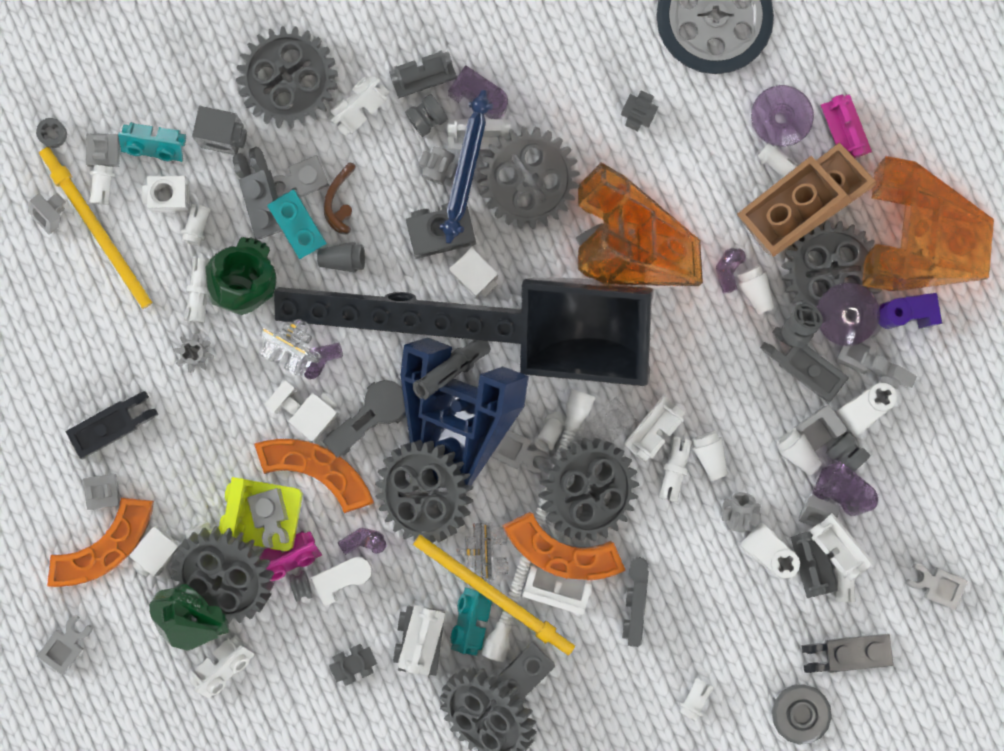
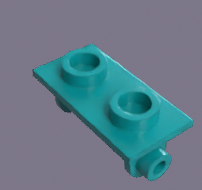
(138, 141)
(296, 224)
(465, 635)

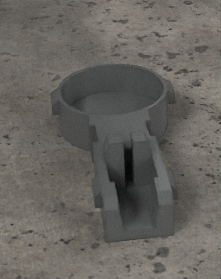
(385, 401)

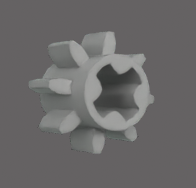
(438, 165)
(184, 353)
(741, 512)

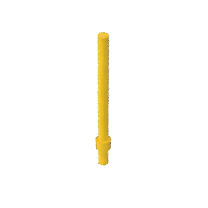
(62, 177)
(544, 630)

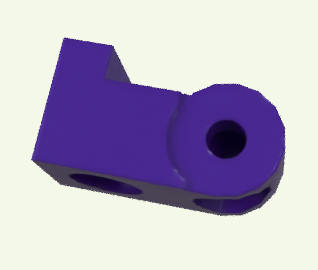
(917, 308)

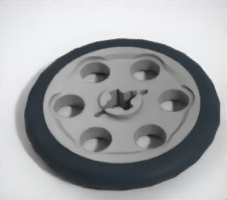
(694, 51)

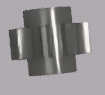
(639, 110)

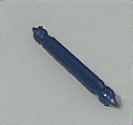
(466, 166)

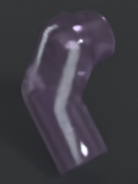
(726, 267)
(328, 352)
(365, 538)

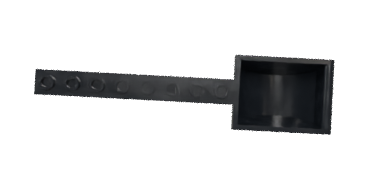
(563, 324)

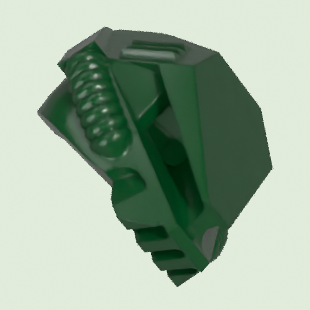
(241, 276)
(186, 618)

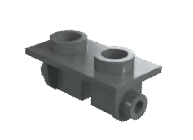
(411, 79)
(814, 566)

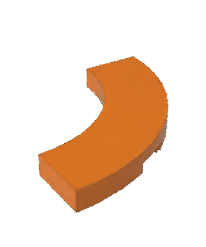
(318, 463)
(108, 551)
(559, 558)

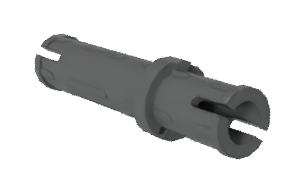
(460, 361)

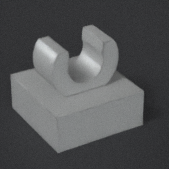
(102, 150)
(47, 212)
(101, 491)
(817, 510)

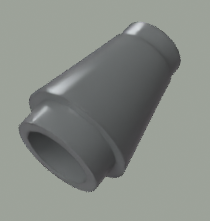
(342, 257)

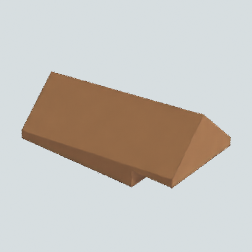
(805, 199)

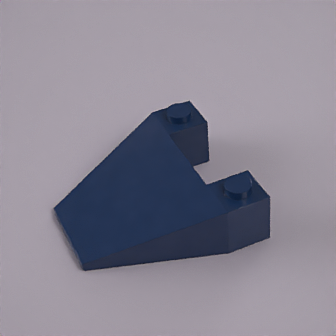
(459, 414)

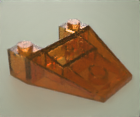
(942, 232)
(637, 237)

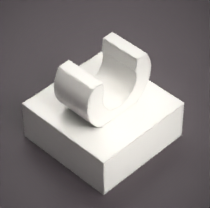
(283, 399)

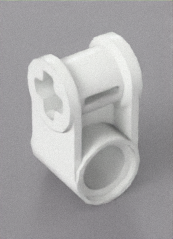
(863, 411)
(766, 548)

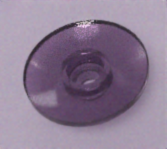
(784, 101)
(837, 302)

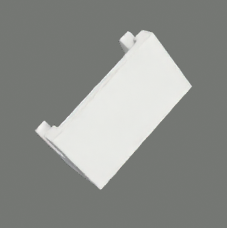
(556, 590)

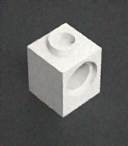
(177, 203)
(474, 274)
(314, 416)
(154, 552)

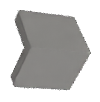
(821, 427)

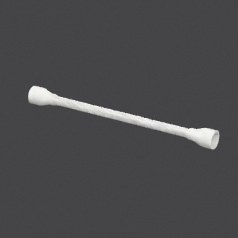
(498, 643)

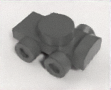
(346, 667)

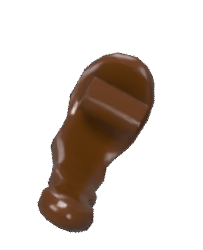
(336, 219)

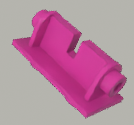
(846, 125)
(301, 555)

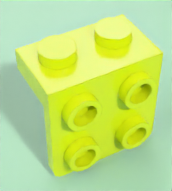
(239, 515)

